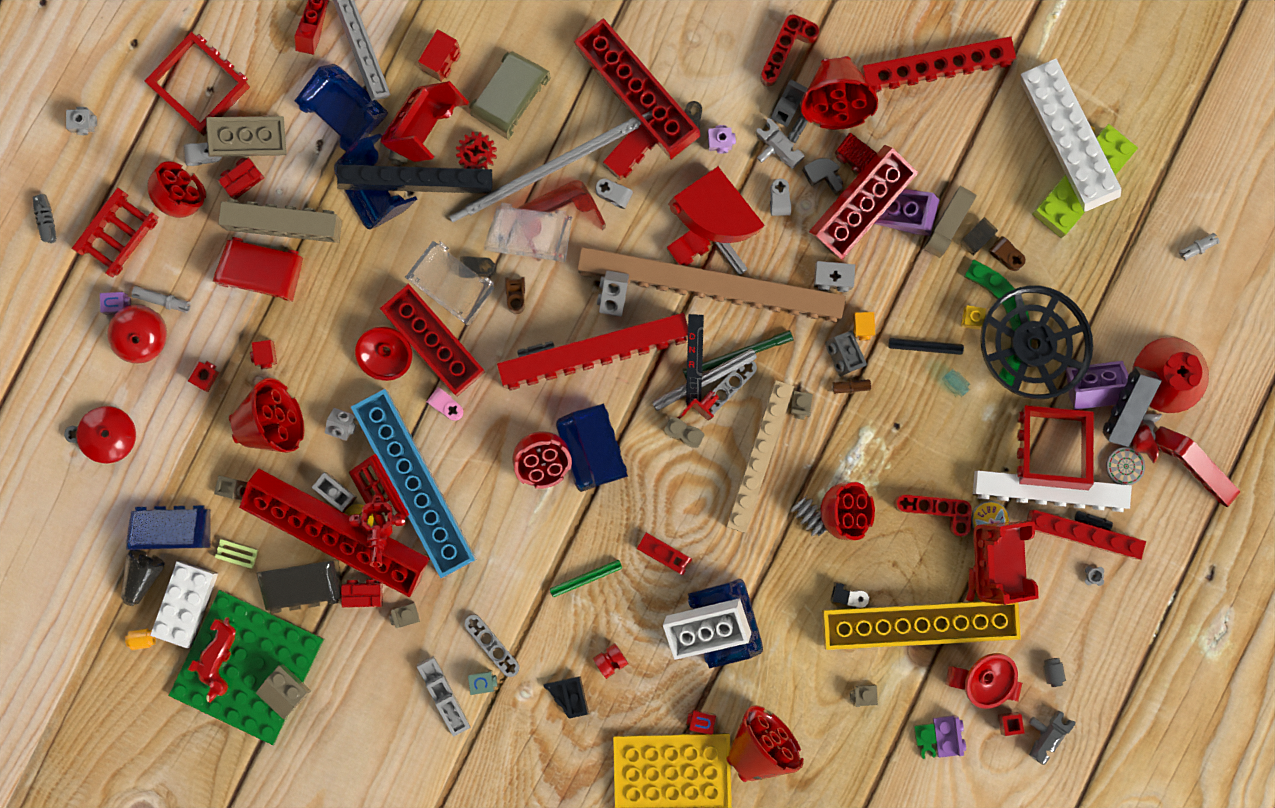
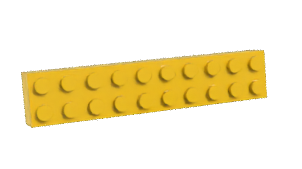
(919, 625)

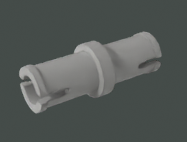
(1199, 246)

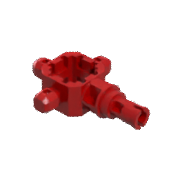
(377, 536)

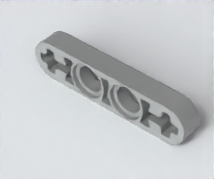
(730, 391)
(495, 643)

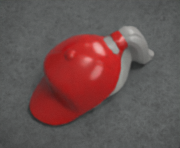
(1144, 438)

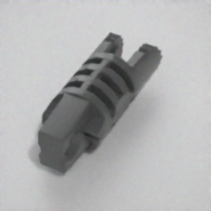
(44, 218)

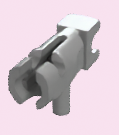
(779, 145)

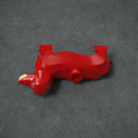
(213, 657)

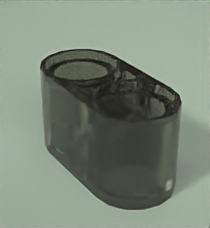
(978, 236)

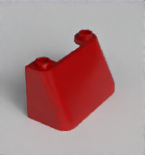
(259, 269)
(1002, 562)

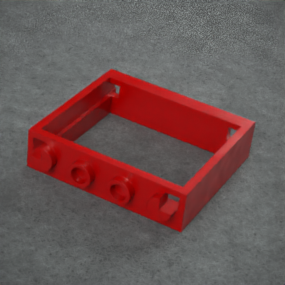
(227, 102)
(1087, 448)

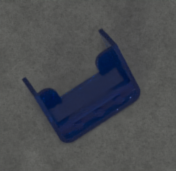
(371, 205)

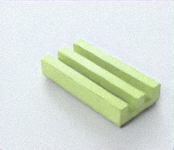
(221, 549)

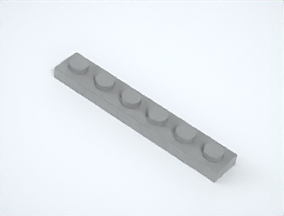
(362, 49)

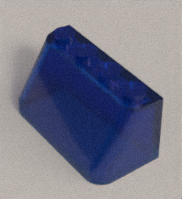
(592, 447)
(169, 528)

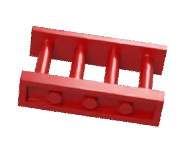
(107, 215)

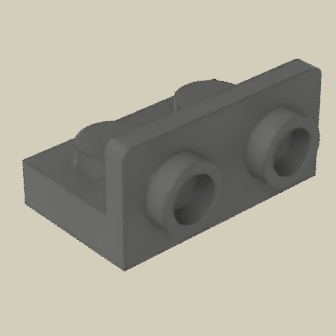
(845, 353)

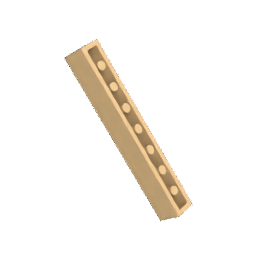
(760, 456)

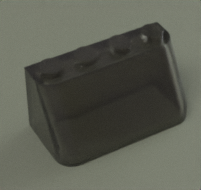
(300, 586)

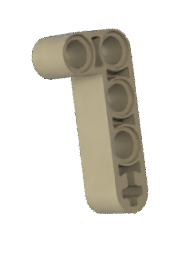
(950, 222)

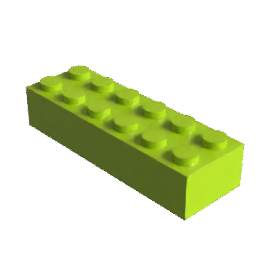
(1061, 206)

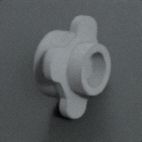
(1099, 576)

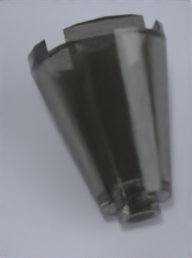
(139, 575)

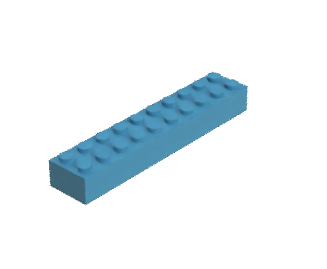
(414, 483)

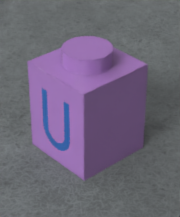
(112, 302)

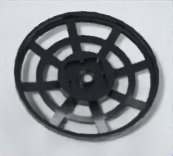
(1043, 335)

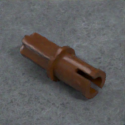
(851, 386)

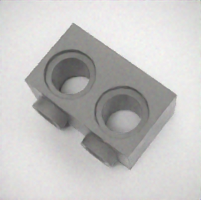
(613, 293)

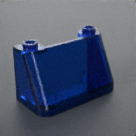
(341, 104)
(722, 593)

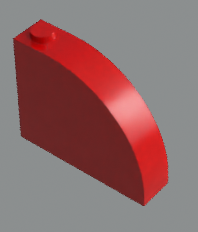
(716, 210)

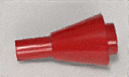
(972, 585)

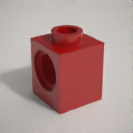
(195, 377)

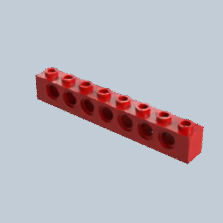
(1002, 46)

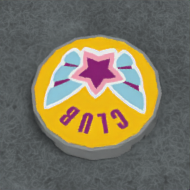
(989, 513)

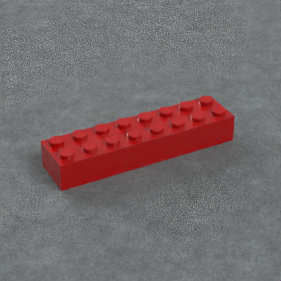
(637, 88)

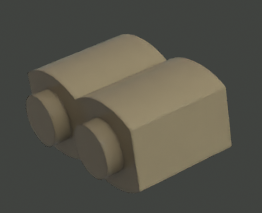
(688, 435)

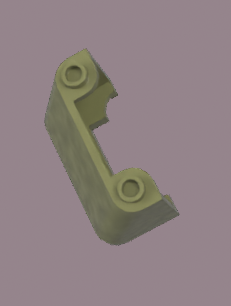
(509, 93)

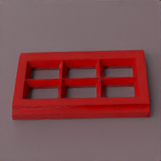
(385, 481)

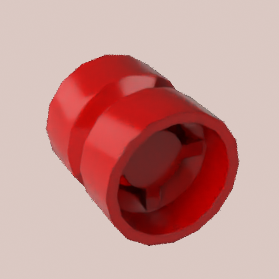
(610, 661)

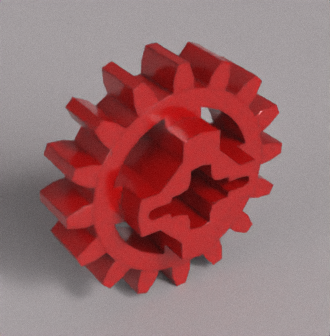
(468, 150)

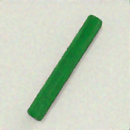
(585, 578)

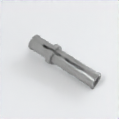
(168, 302)

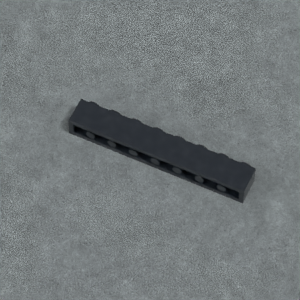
(414, 179)

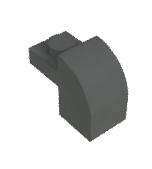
(789, 103)
(824, 169)

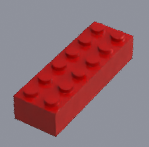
(863, 201)
(432, 340)

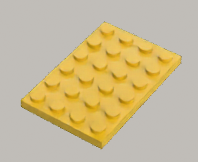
(672, 771)

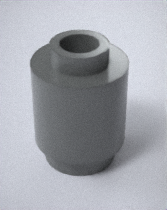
(1054, 672)

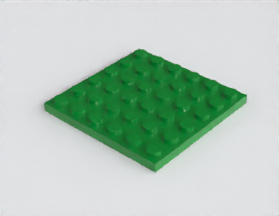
(258, 649)

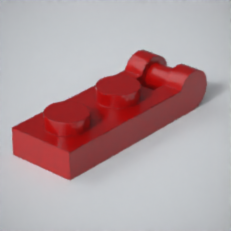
(663, 553)

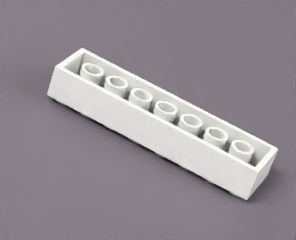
(1070, 135)

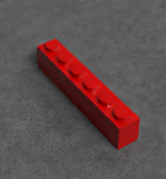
(1087, 535)

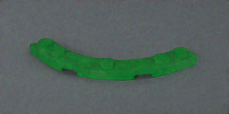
(998, 286)

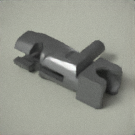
(1050, 736)

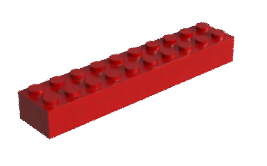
(593, 351)
(330, 531)

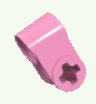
(443, 403)

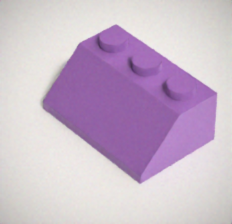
(1098, 386)

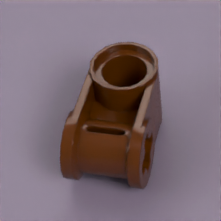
(1005, 253)
(515, 291)

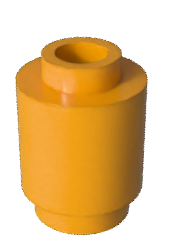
(140, 639)

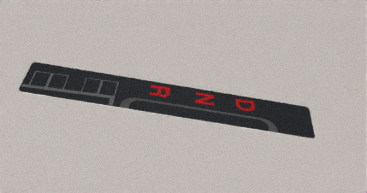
(694, 357)

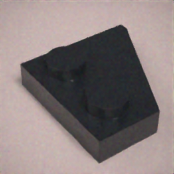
(570, 696)

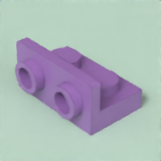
(949, 737)

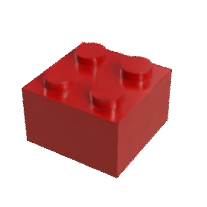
(439, 55)

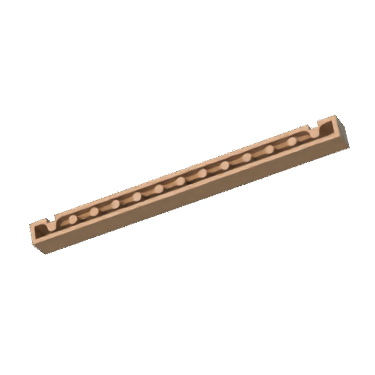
(714, 284)

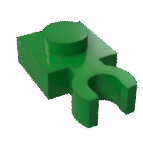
(925, 736)

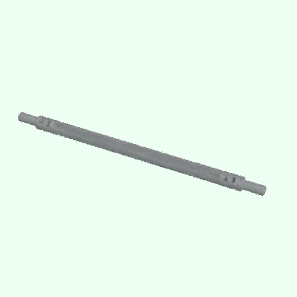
(550, 167)

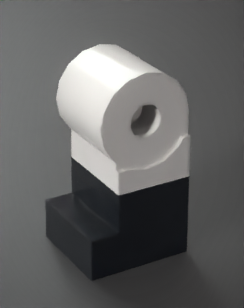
(856, 598)

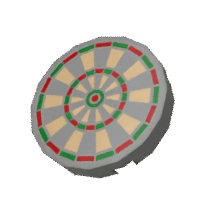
(1125, 466)

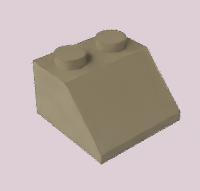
(283, 691)

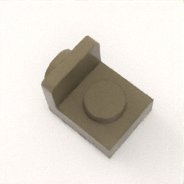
(801, 405)
(230, 488)
(404, 616)
(864, 695)

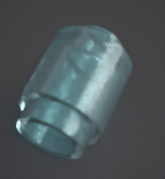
(956, 383)

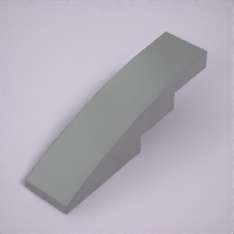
(443, 696)

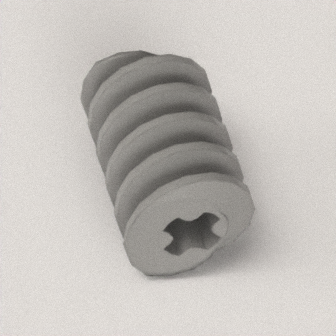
(809, 516)

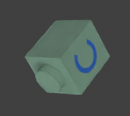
(482, 682)

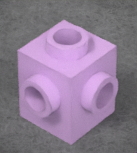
(718, 145)

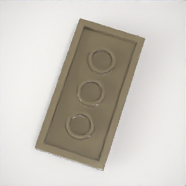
(245, 136)

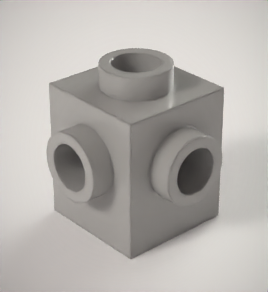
(81, 121)
(340, 424)

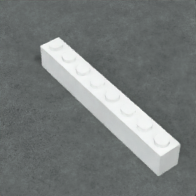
(1007, 486)

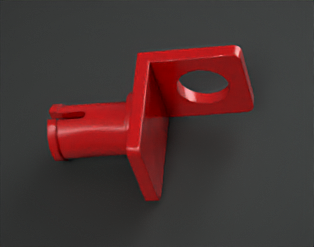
(702, 407)

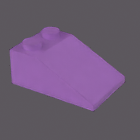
(911, 212)

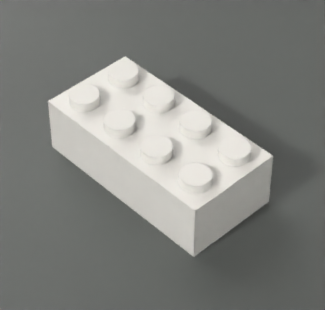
(184, 604)
(707, 629)

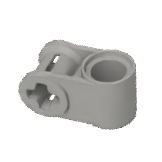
(197, 154)
(617, 194)
(780, 202)

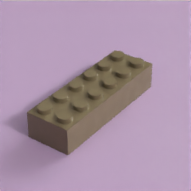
(280, 221)

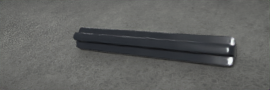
(926, 346)

